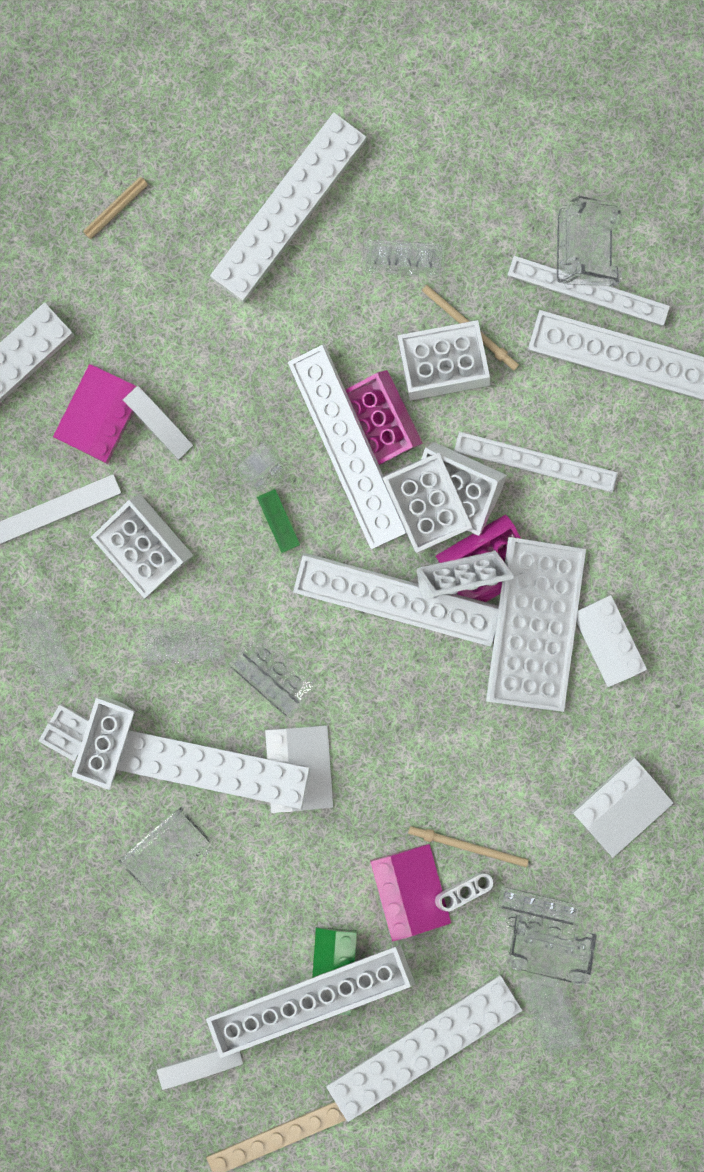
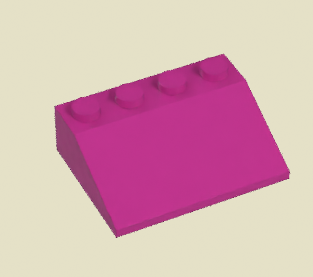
(96, 414)
(383, 417)
(493, 538)
(408, 892)

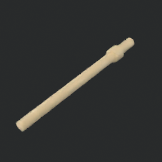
(500, 353)
(429, 835)

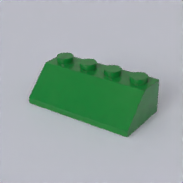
(333, 950)

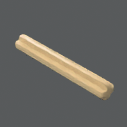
(115, 208)

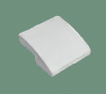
(65, 732)

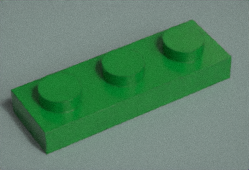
(278, 521)

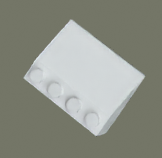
(444, 360)
(474, 483)
(427, 502)
(141, 545)
(462, 574)
(308, 749)
(622, 807)

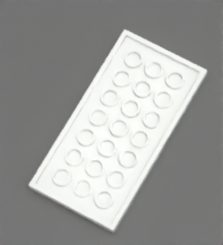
(536, 625)

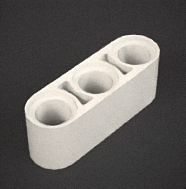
(473, 892)

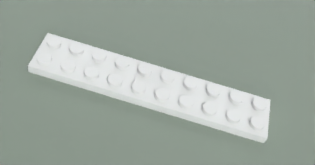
(618, 354)
(347, 446)
(395, 599)
(214, 769)
(423, 1048)

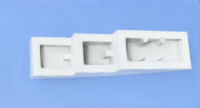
(157, 422)
(197, 1068)

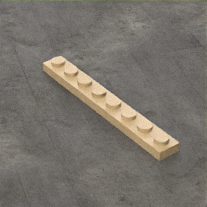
(276, 1138)

